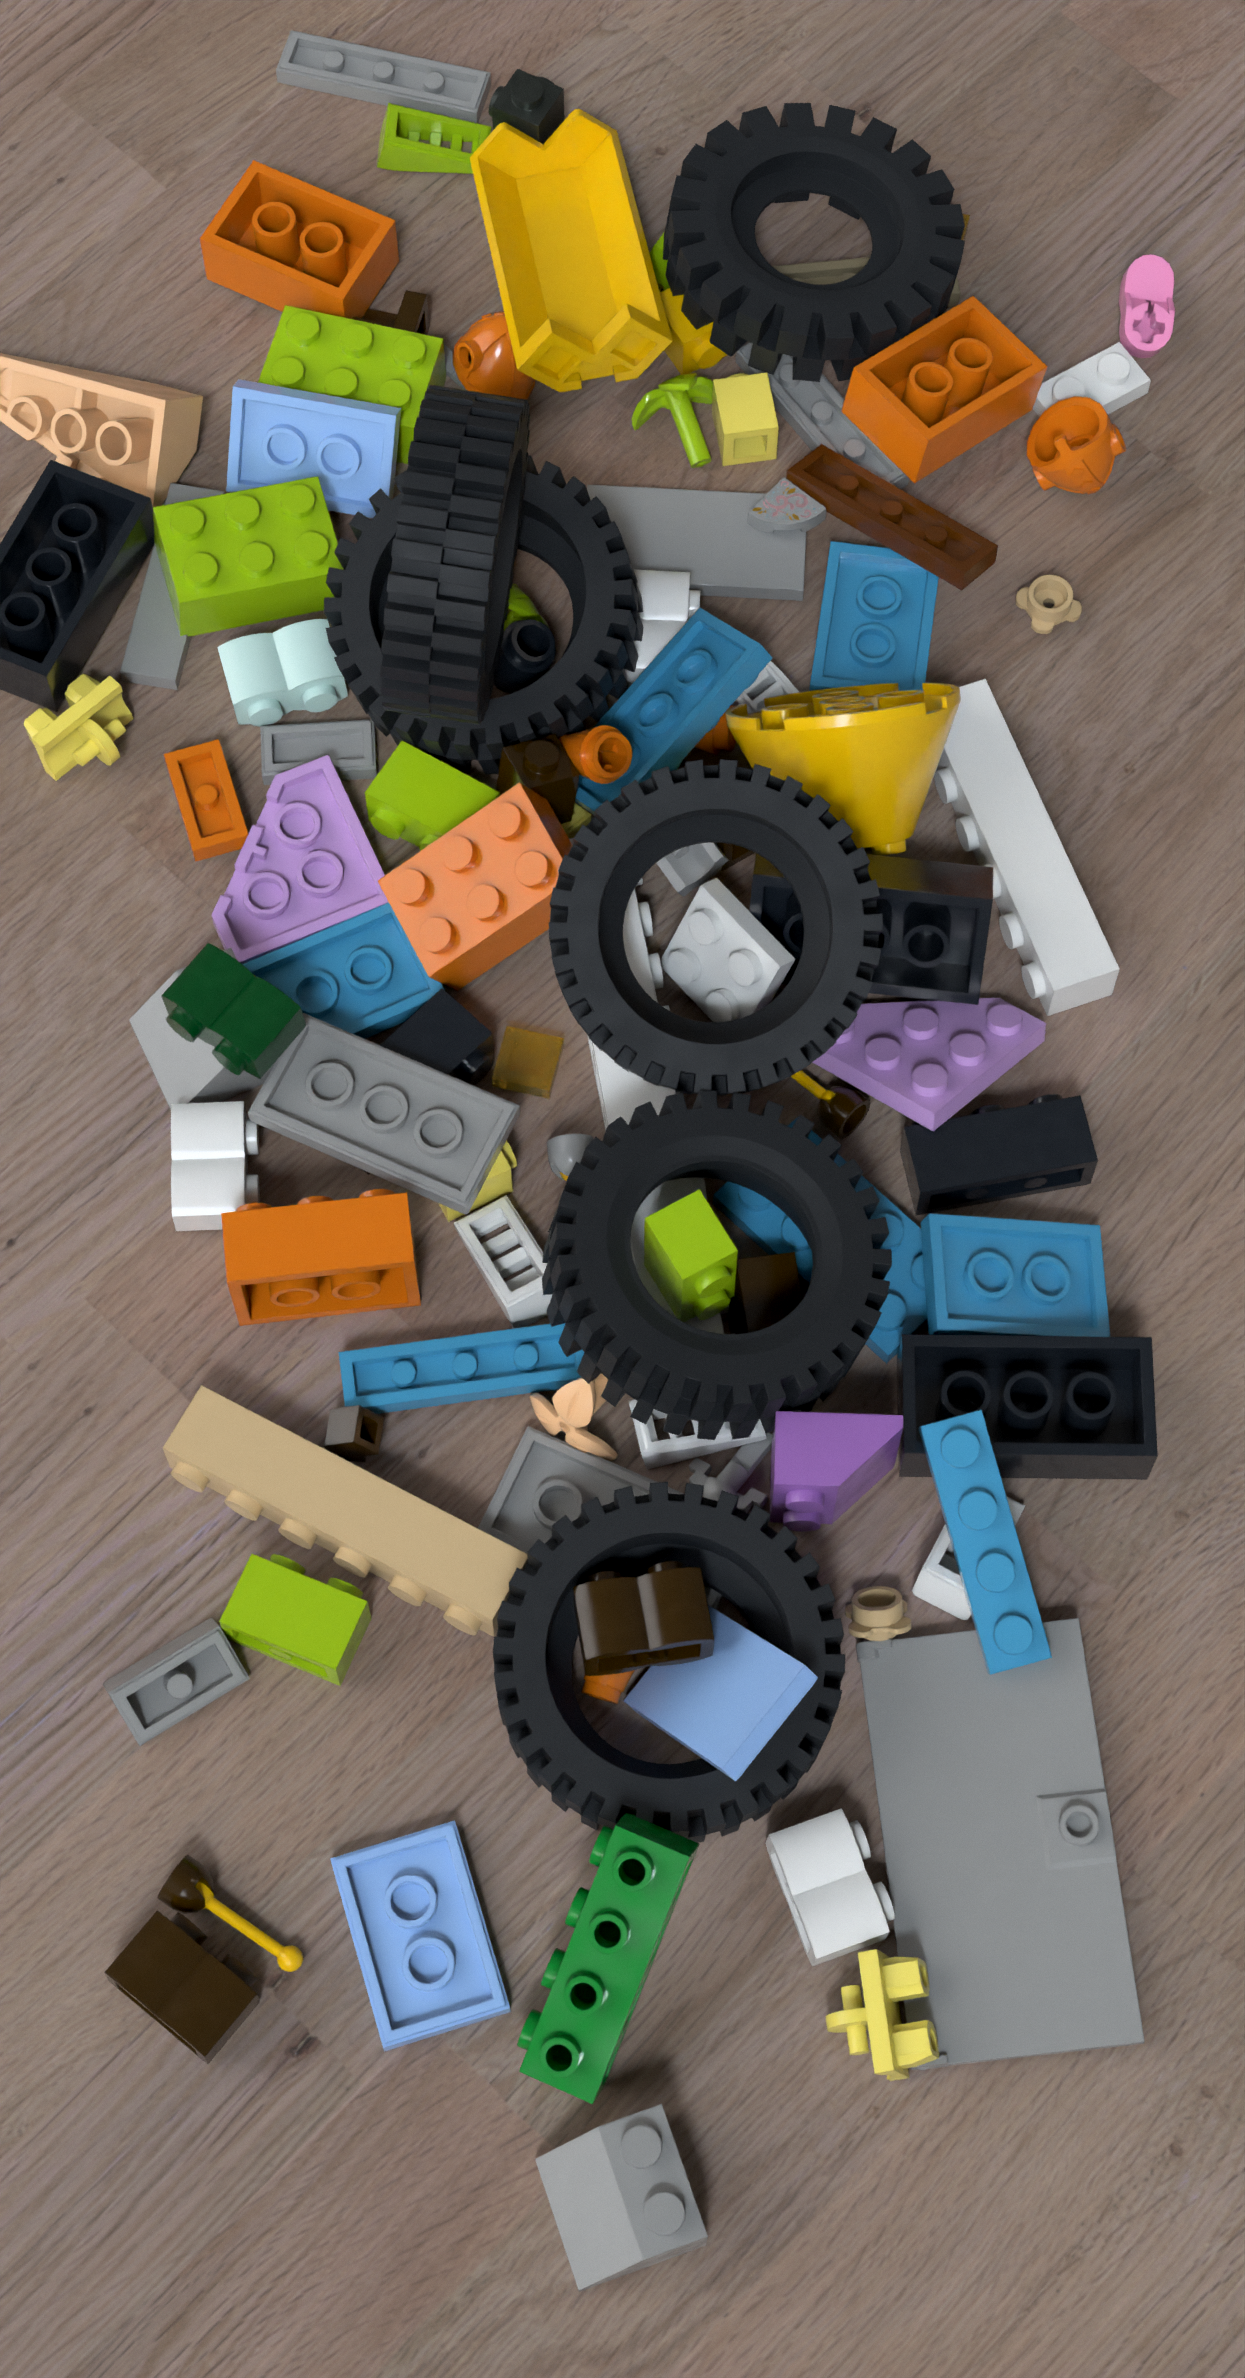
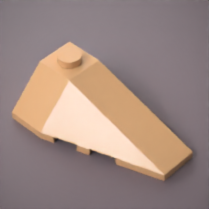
(103, 422)

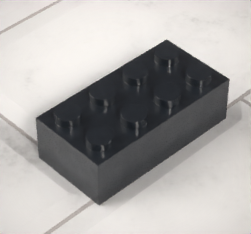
(65, 577)
(931, 924)
(1046, 1400)

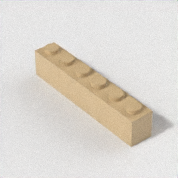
(344, 1510)

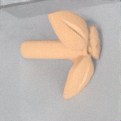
(573, 1412)

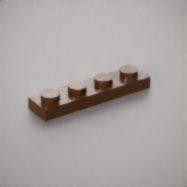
(893, 517)

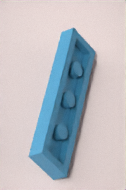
(457, 1369)
(985, 1542)

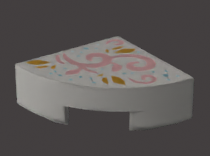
(786, 509)

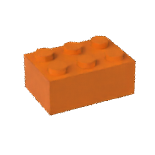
(298, 245)
(943, 389)
(480, 887)
(320, 1257)

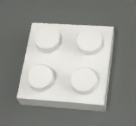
(725, 956)

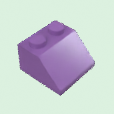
(827, 1463)

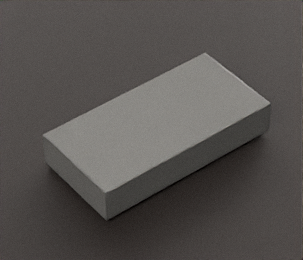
(347, 743)

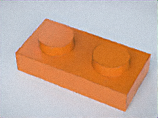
(206, 799)

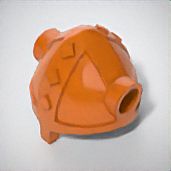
(491, 358)
(1074, 446)

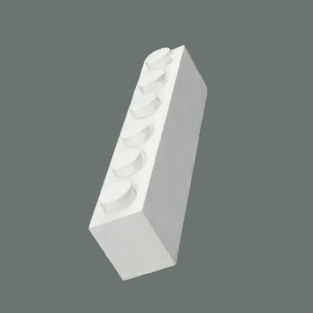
(1032, 875)

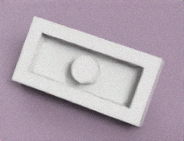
(1107, 378)

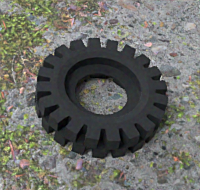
(732, 284)

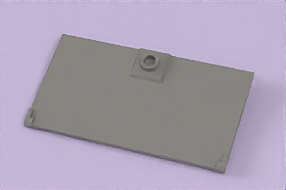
(1000, 1847)

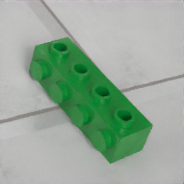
(608, 1956)

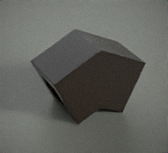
(354, 1433)

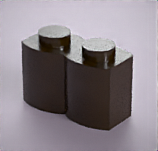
(642, 1619)
(184, 1984)

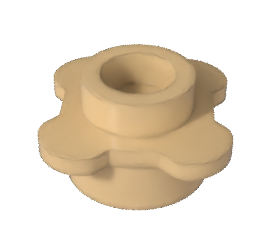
(1048, 590)
(877, 1614)

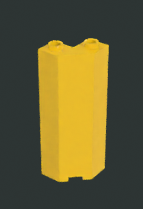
(569, 253)

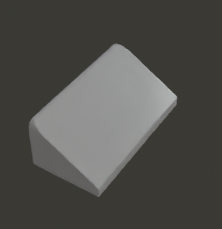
(176, 1681)

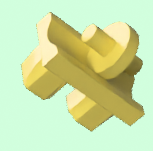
(84, 729)
(892, 2044)

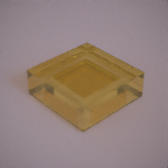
(528, 1062)

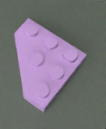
(299, 866)
(931, 1054)

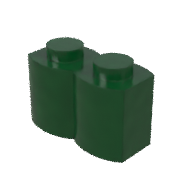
(233, 1012)

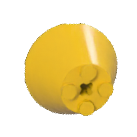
(858, 749)

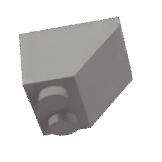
(185, 1068)
(621, 2198)

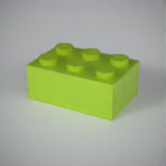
(356, 363)
(246, 555)

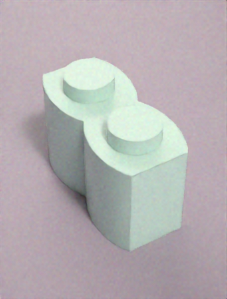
(282, 672)

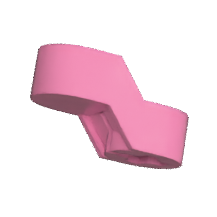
(1145, 288)

